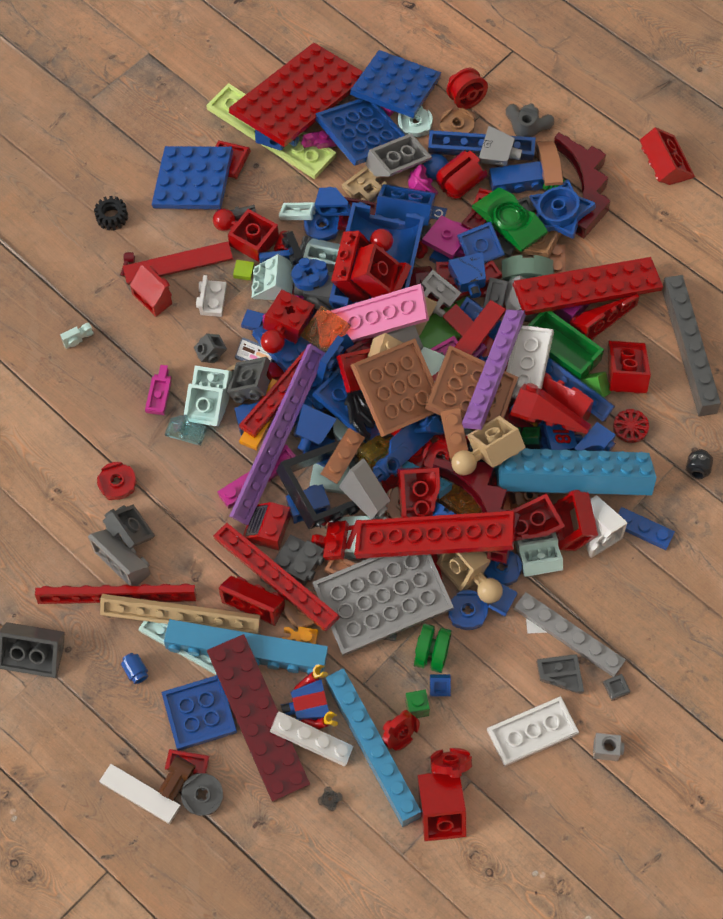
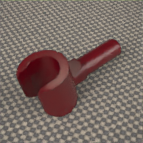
(128, 257)

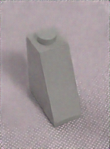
(365, 490)

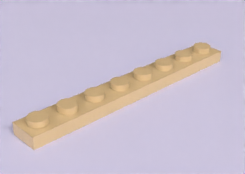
(162, 611)

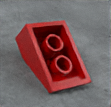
(628, 367)

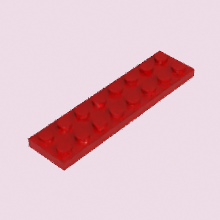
(587, 285)
(435, 534)

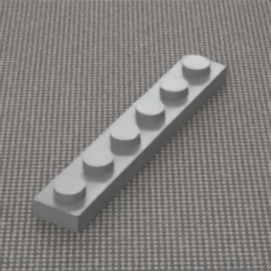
(569, 634)

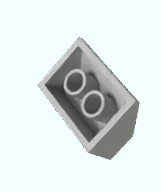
(396, 156)
(119, 557)

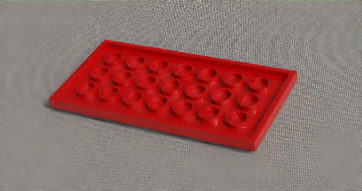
(297, 91)

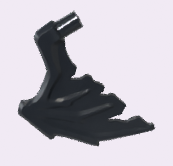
(359, 413)

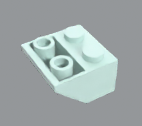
(322, 251)
(271, 277)

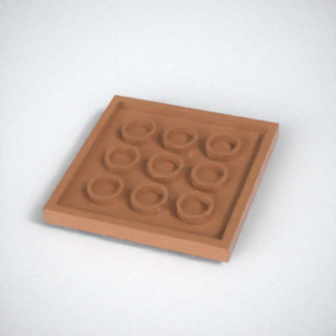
(458, 381)
(395, 386)

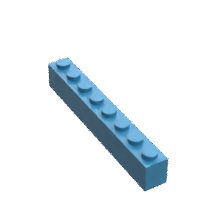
(267, 650)
(373, 748)

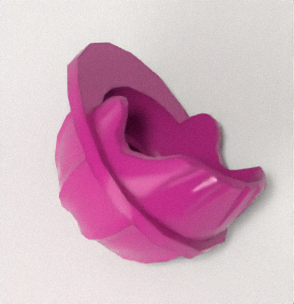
(418, 180)

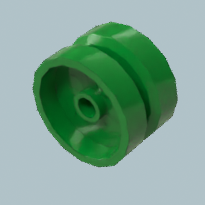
(433, 648)

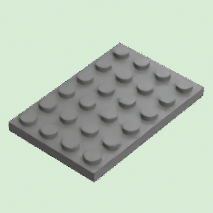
(382, 598)

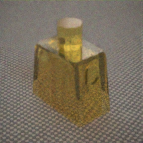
(374, 450)

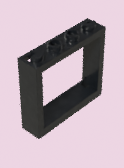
(285, 472)

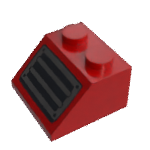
(268, 525)

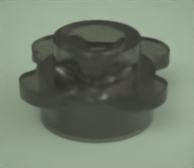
(330, 805)

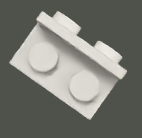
(211, 297)

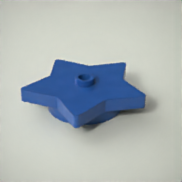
(561, 209)

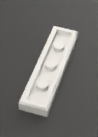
(140, 794)

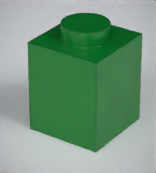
(417, 703)

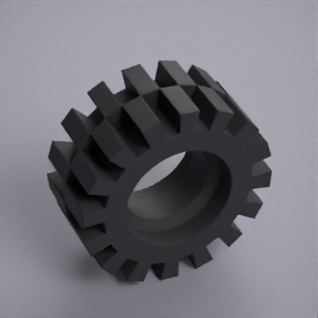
(111, 204)

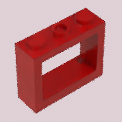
(348, 247)

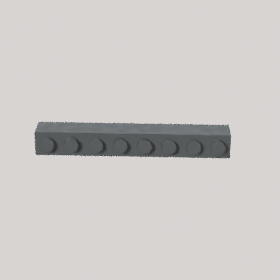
(690, 346)

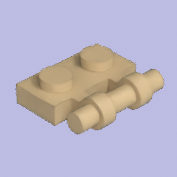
(360, 182)

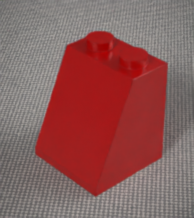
(441, 807)

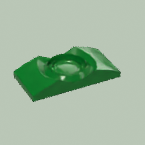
(510, 218)

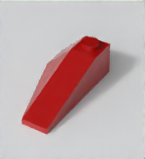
(599, 319)
(571, 398)
(535, 404)
(418, 491)
(537, 519)

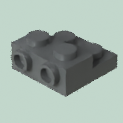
(249, 380)
(129, 524)
(300, 559)

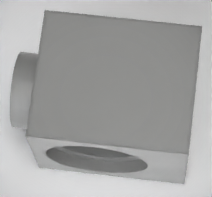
(601, 753)

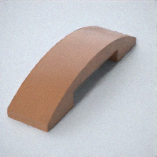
(550, 162)

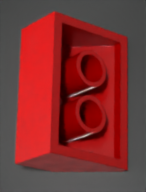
(666, 157)
(252, 599)

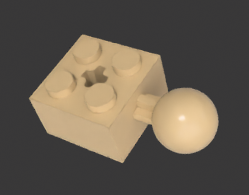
(492, 444)
(467, 570)

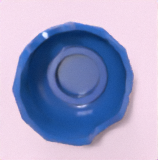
(433, 165)

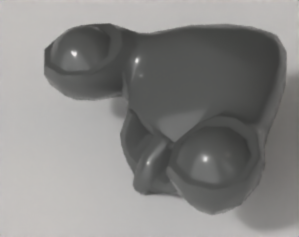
(527, 121)

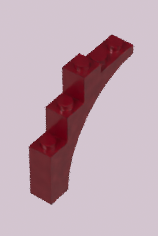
(593, 183)
(486, 496)

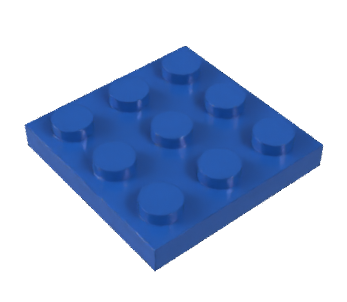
(198, 713)

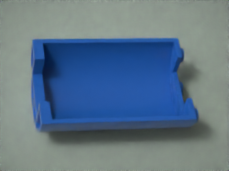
(405, 241)

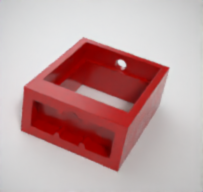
(568, 538)

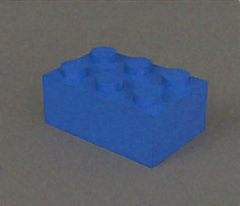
(398, 201)

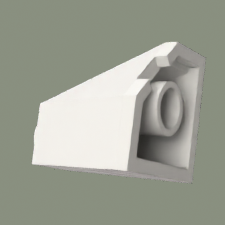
(609, 527)

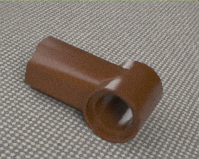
(178, 773)

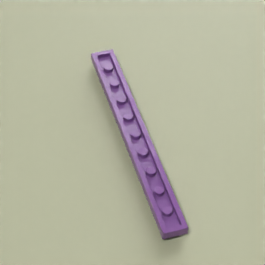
(277, 435)

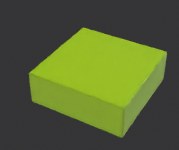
(243, 270)

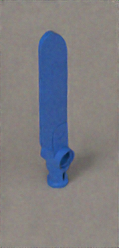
(401, 449)

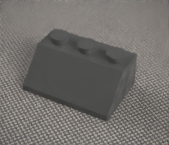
(31, 649)

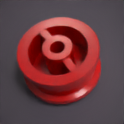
(467, 88)

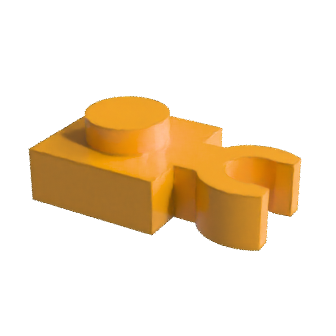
(303, 635)

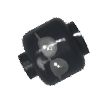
(699, 464)

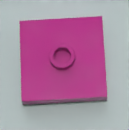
(443, 237)

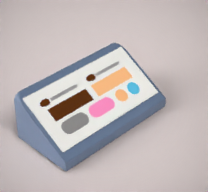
(251, 350)

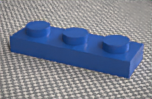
(646, 529)

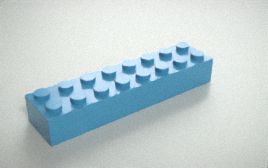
(577, 470)

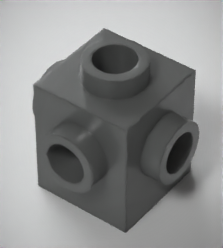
(210, 348)

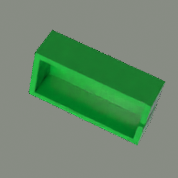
(569, 346)

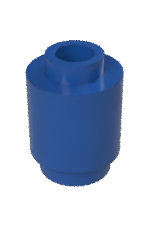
(134, 668)

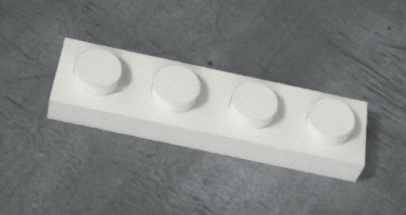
(311, 738)

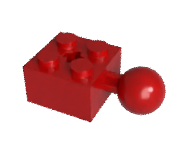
(249, 234)
(374, 267)
(286, 320)

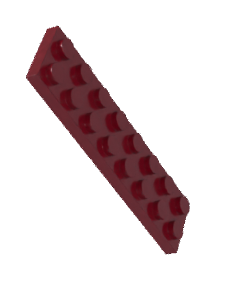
(255, 715)

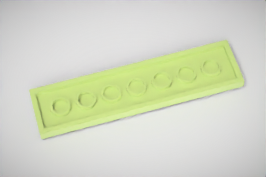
(308, 160)

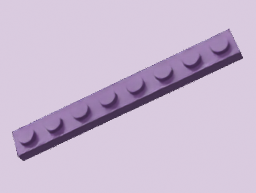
(493, 369)

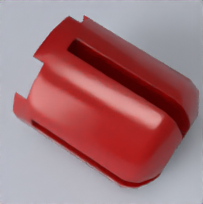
(460, 175)

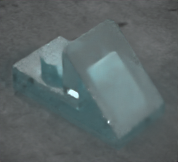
(184, 430)

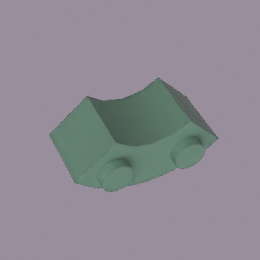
(526, 267)

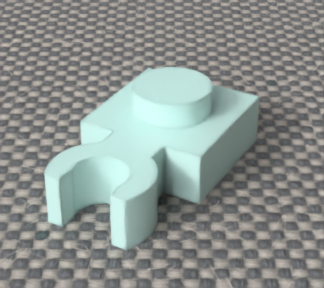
(74, 336)

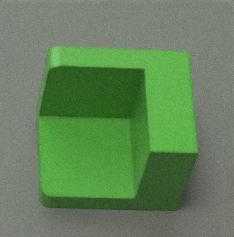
(598, 382)

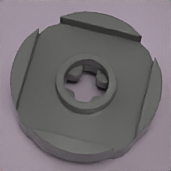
(190, 793)

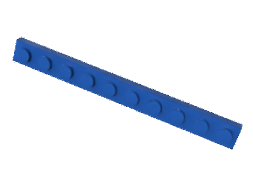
(601, 407)

